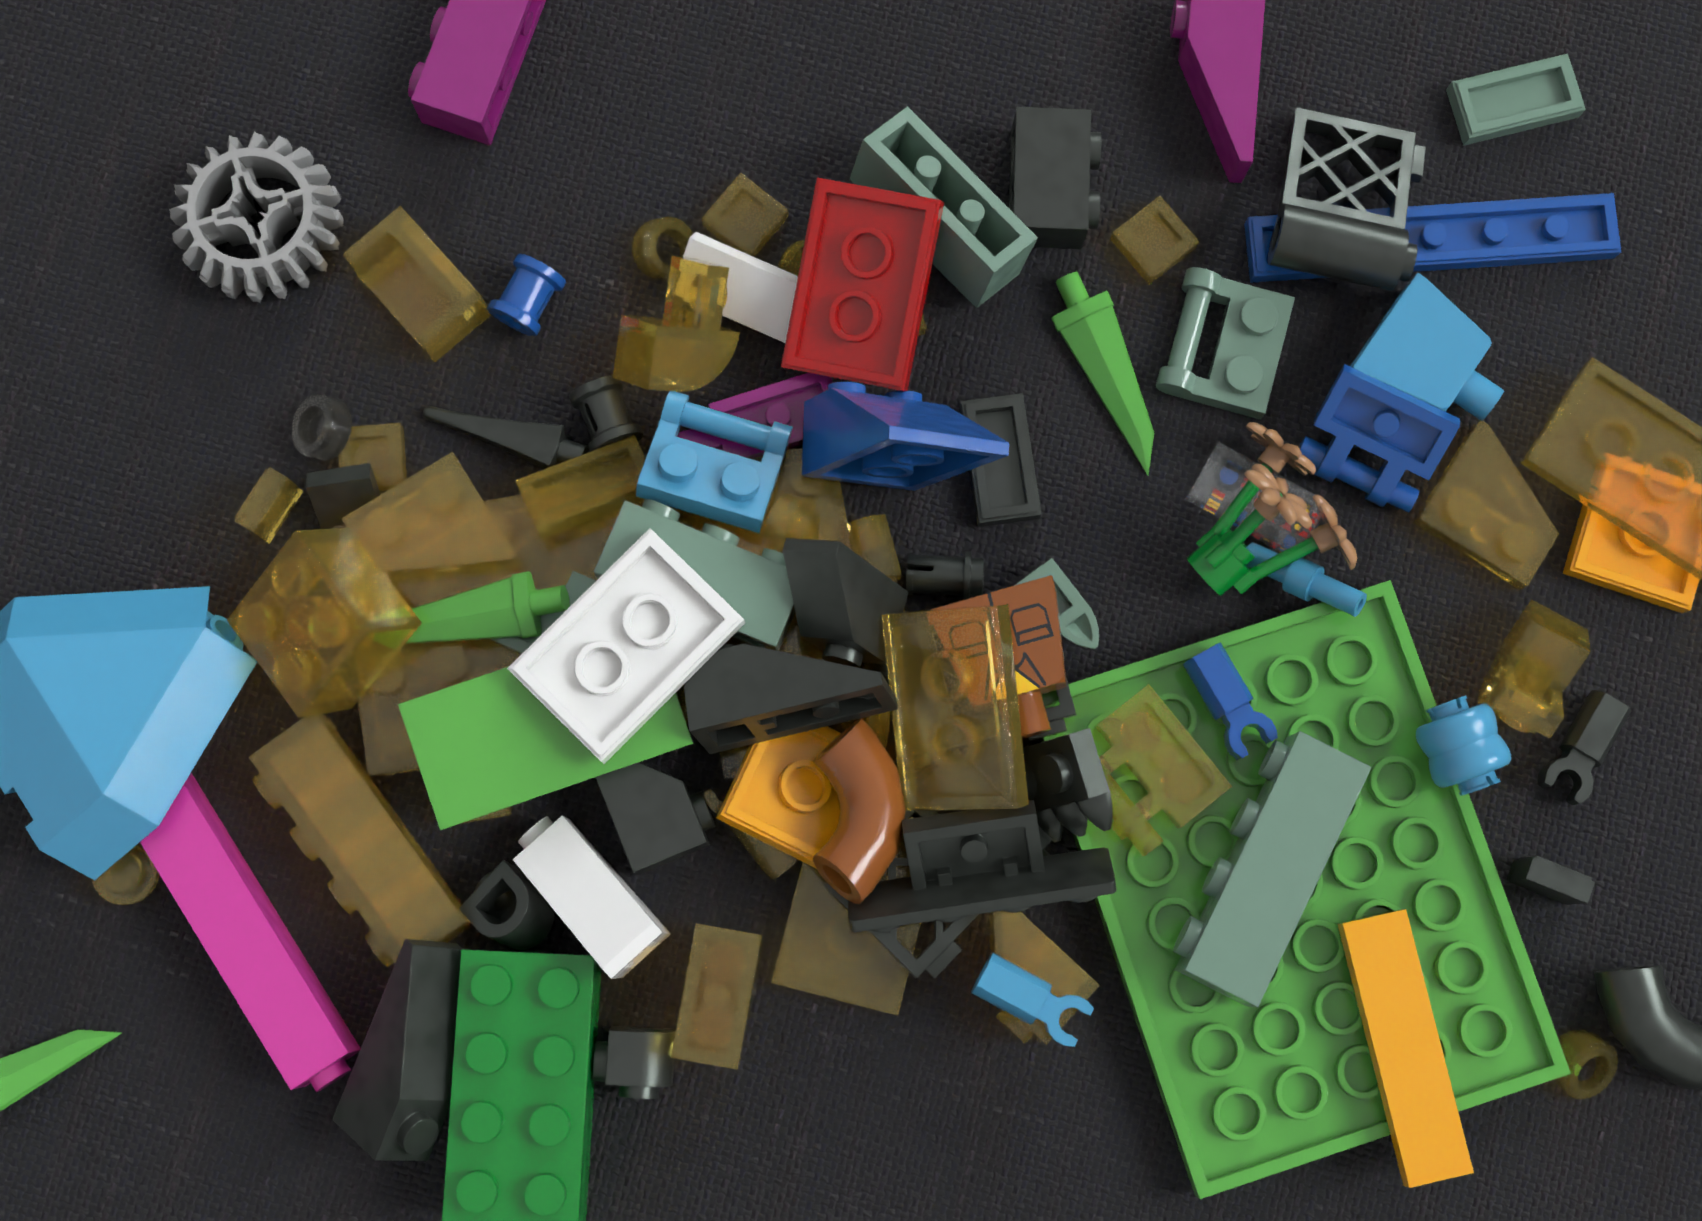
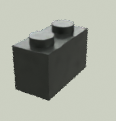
(1052, 174)

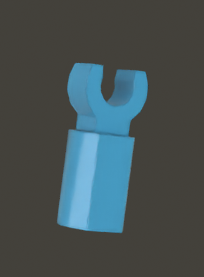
(1026, 996)

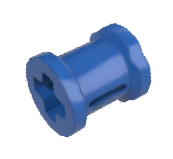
(526, 295)

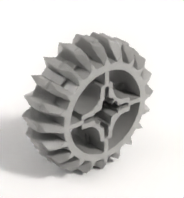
(207, 225)

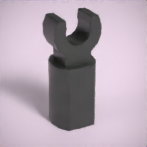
(1586, 744)

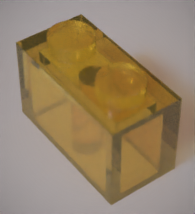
(717, 996)

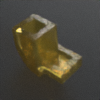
(686, 344)
(1535, 670)

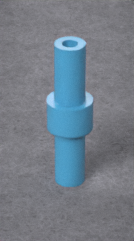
(1308, 581)

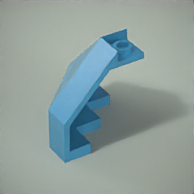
(109, 712)

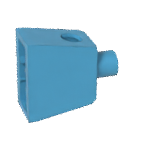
(1430, 351)

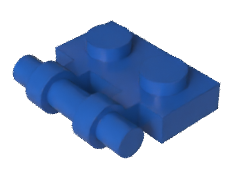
(1385, 423)

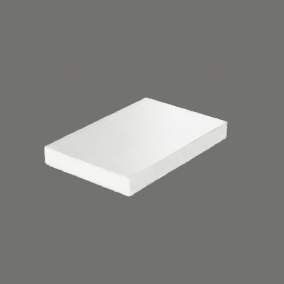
(626, 645)

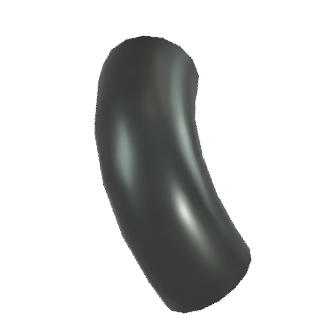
(1650, 1024)

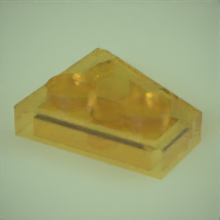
(1489, 510)
(431, 523)

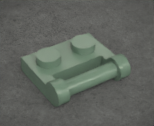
(1245, 347)

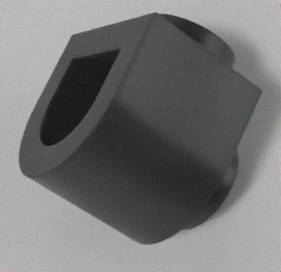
(509, 908)
(635, 1061)

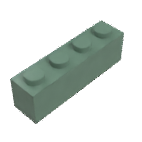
(1271, 869)

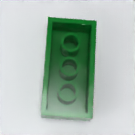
(522, 1087)

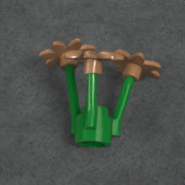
(1224, 556)

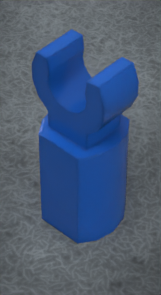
(1227, 698)

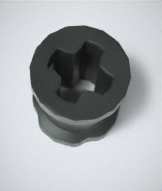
(604, 412)

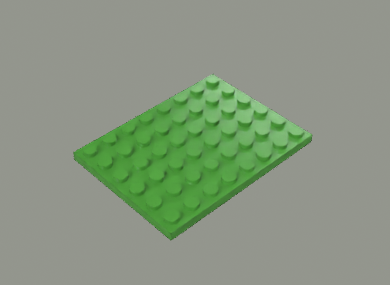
(1296, 1074)

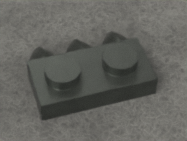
(1068, 784)

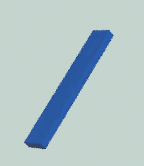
(1480, 234)

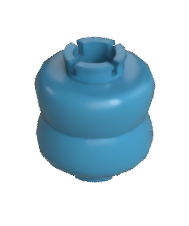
(1463, 745)

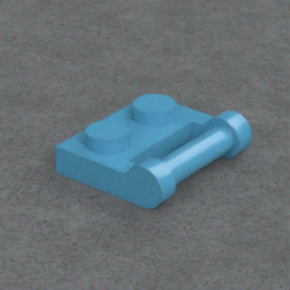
(707, 478)

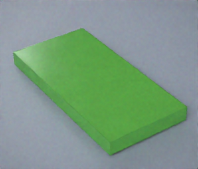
(500, 746)

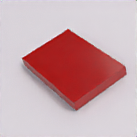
(862, 284)

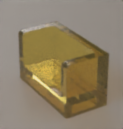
(417, 283)

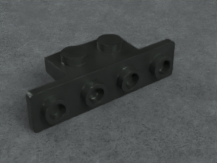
(978, 866)

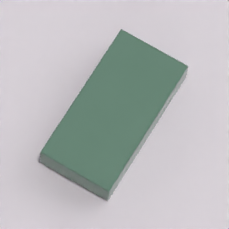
(1515, 99)

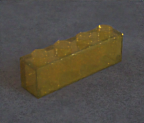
(357, 837)

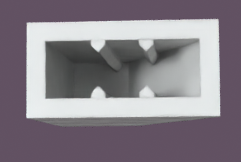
(589, 896)

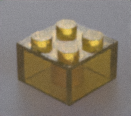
(323, 621)

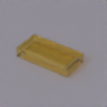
(583, 487)

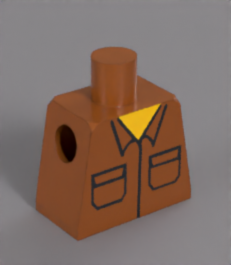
(1035, 645)

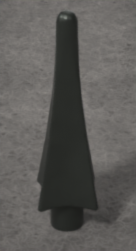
(534, 442)

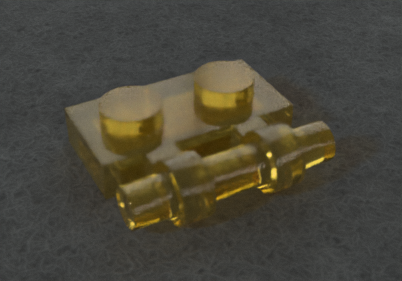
(1164, 761)

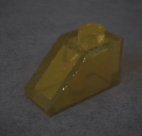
(1028, 947)

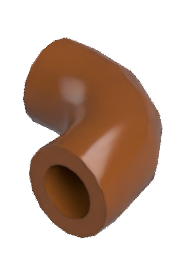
(869, 812)

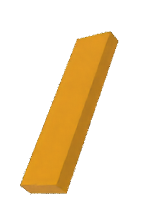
(1405, 1048)

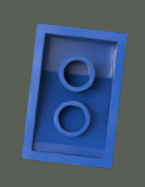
(890, 439)

